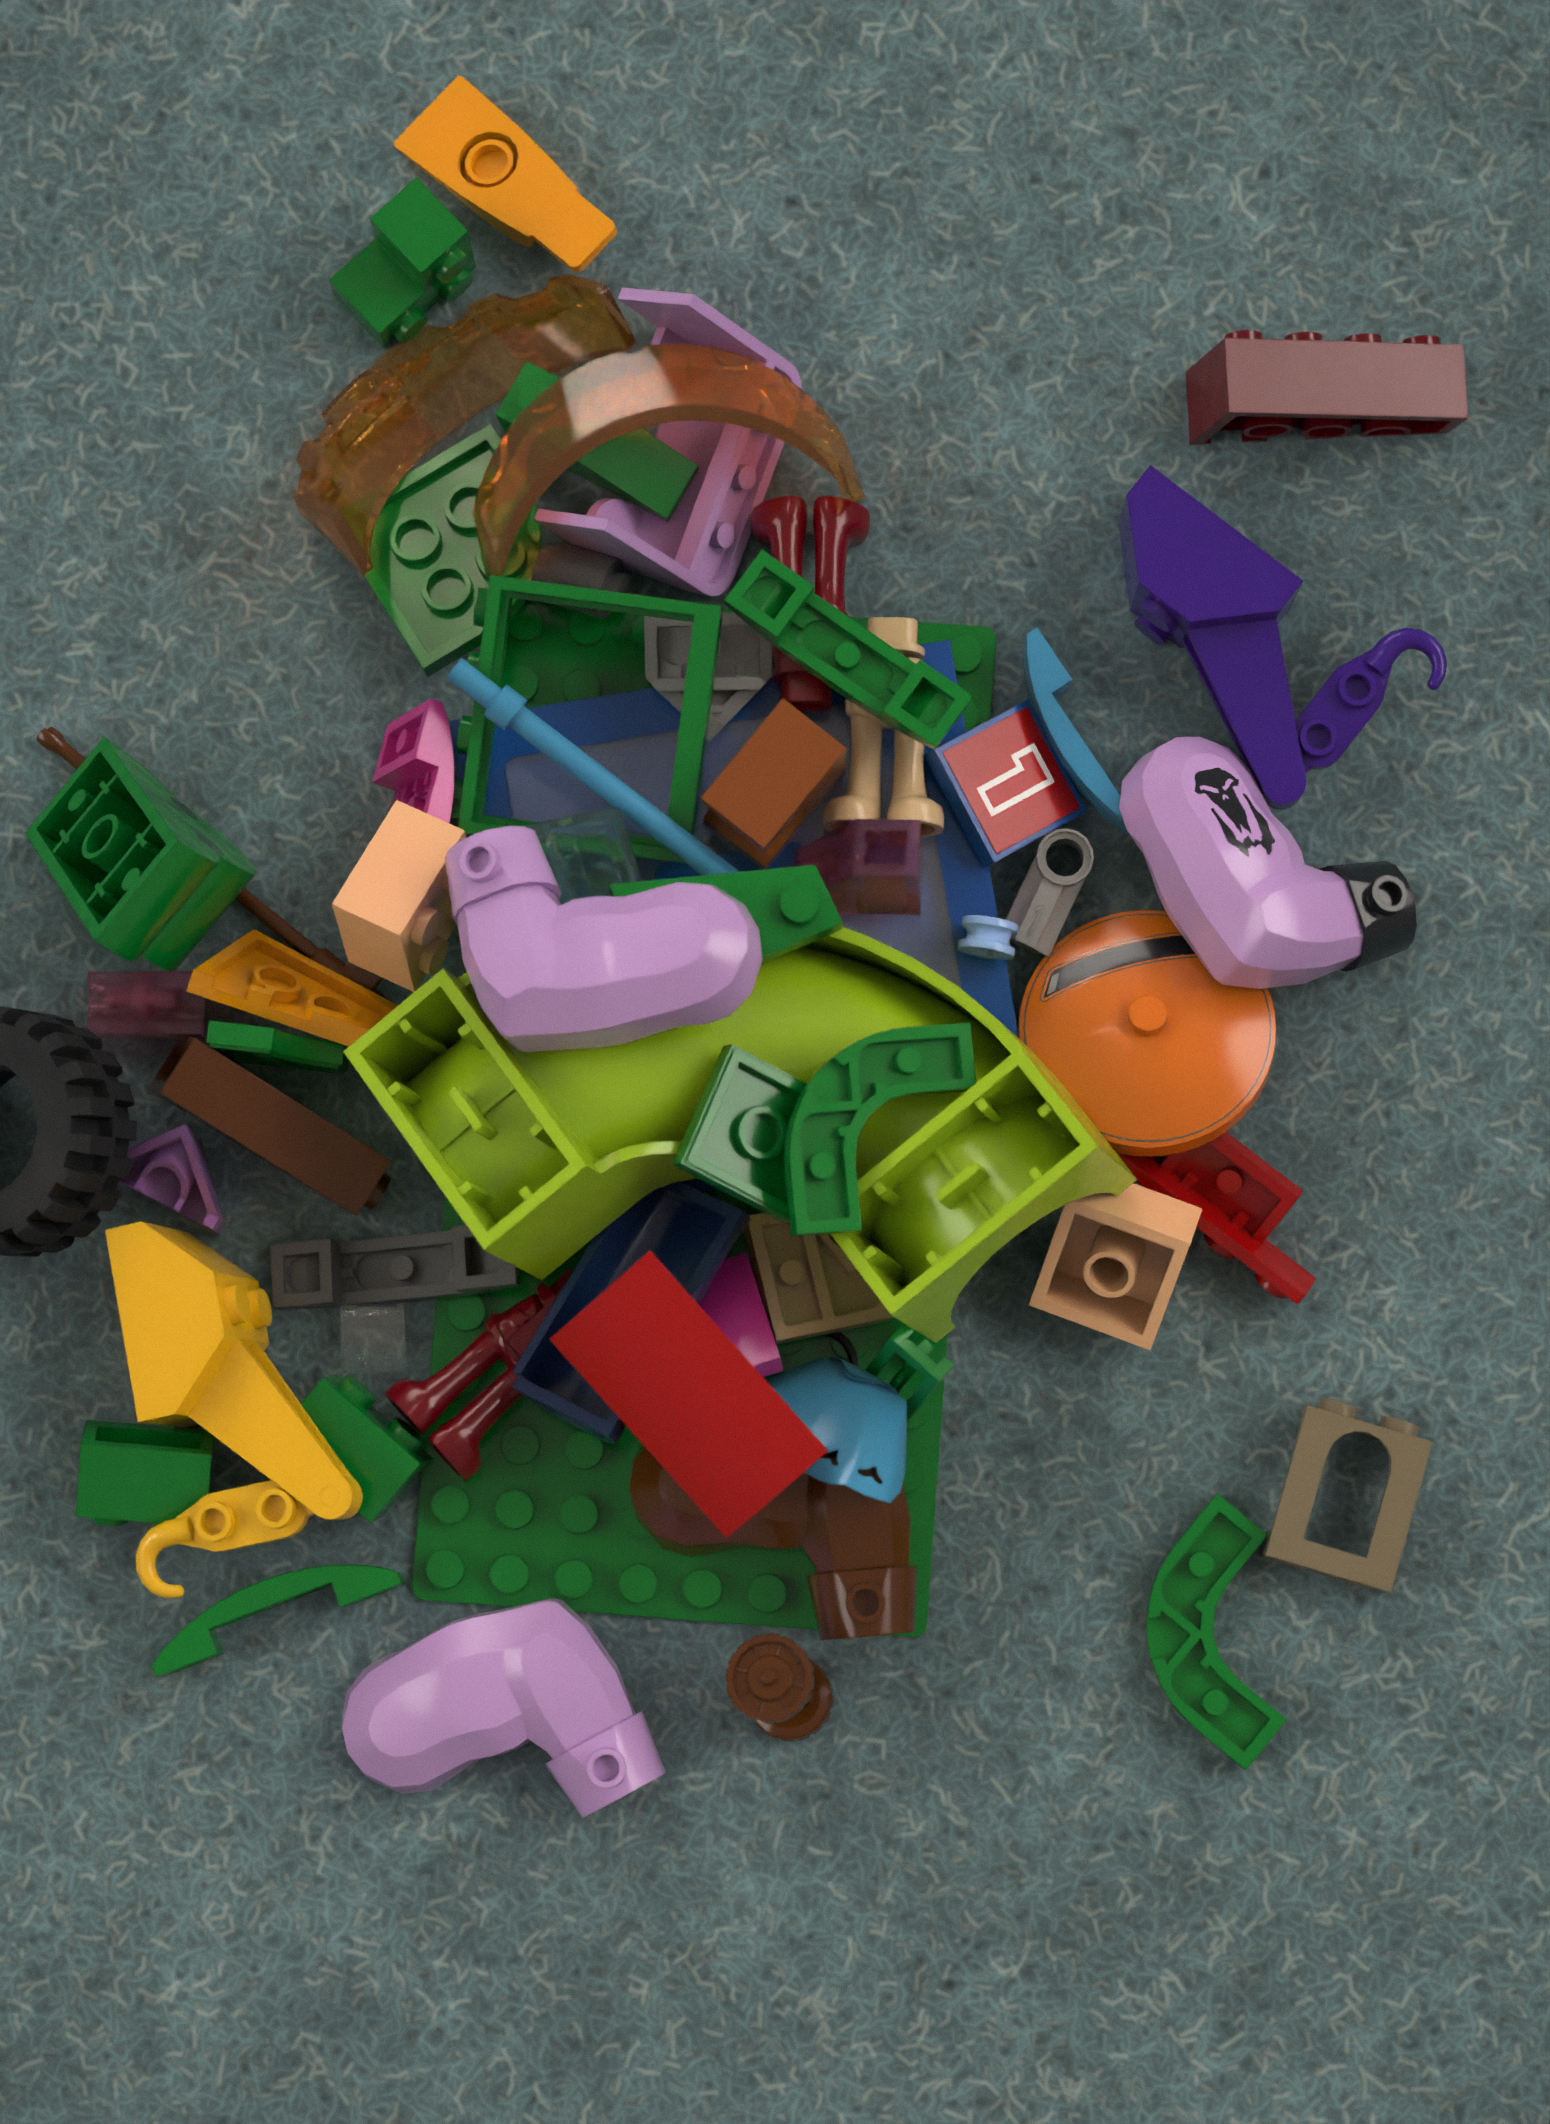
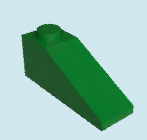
(629, 466)

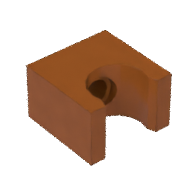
(774, 784)

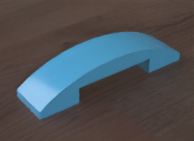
(1045, 682)

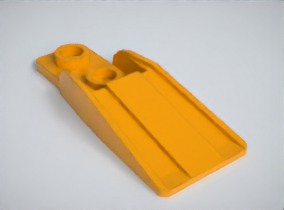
(504, 176)

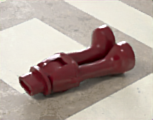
(836, 526)
(503, 1338)

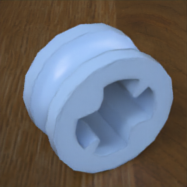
(988, 937)

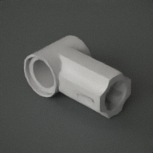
(1047, 897)

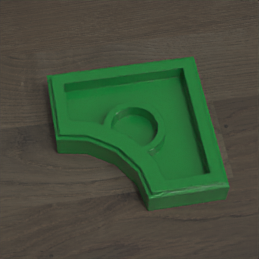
(276, 1048)

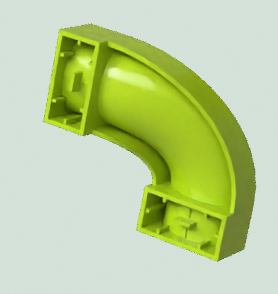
(569, 1139)

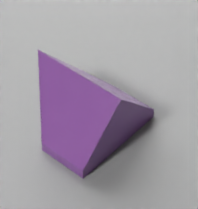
(177, 1175)

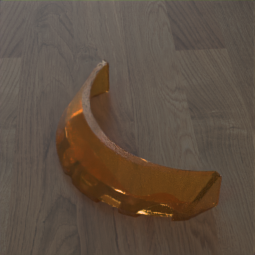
(434, 385)
(636, 392)

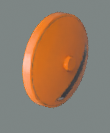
(1147, 1034)

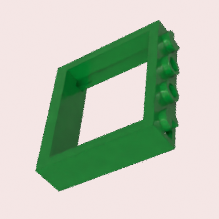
(477, 732)

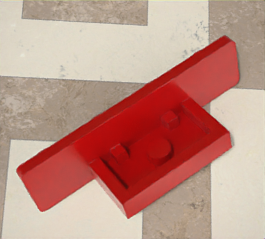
(1240, 1205)

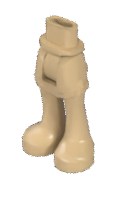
(864, 783)

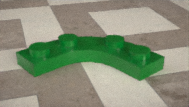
(838, 1103)
(1183, 1639)

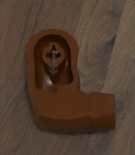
(851, 1539)

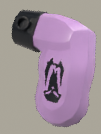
(1240, 878)

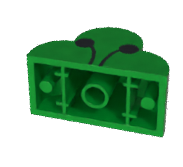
(137, 859)

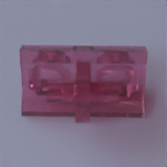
(144, 1005)

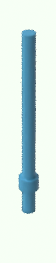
(508, 709)

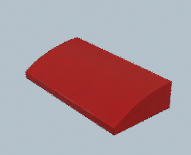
(688, 1394)

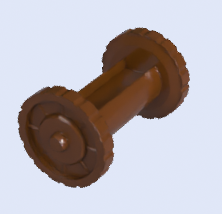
(779, 1687)

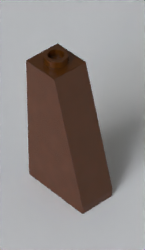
(271, 1125)

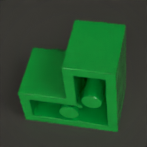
(407, 268)

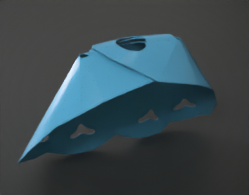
(850, 1415)

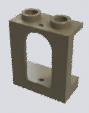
(1315, 1437)

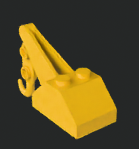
(199, 1359)

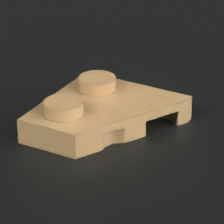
(807, 1283)

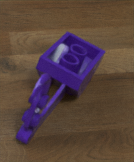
(1223, 602)

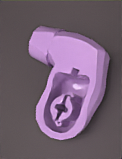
(598, 964)
(492, 1689)

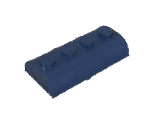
(687, 1235)

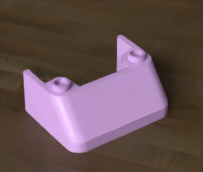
(735, 464)

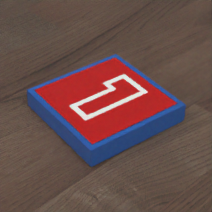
(1005, 783)

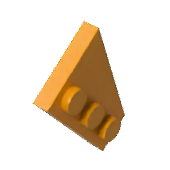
(289, 989)

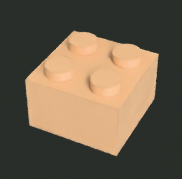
(398, 898)
(1117, 1262)

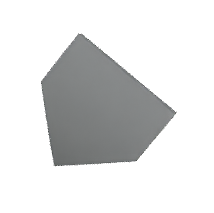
(741, 667)

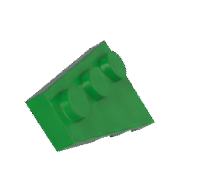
(785, 903)

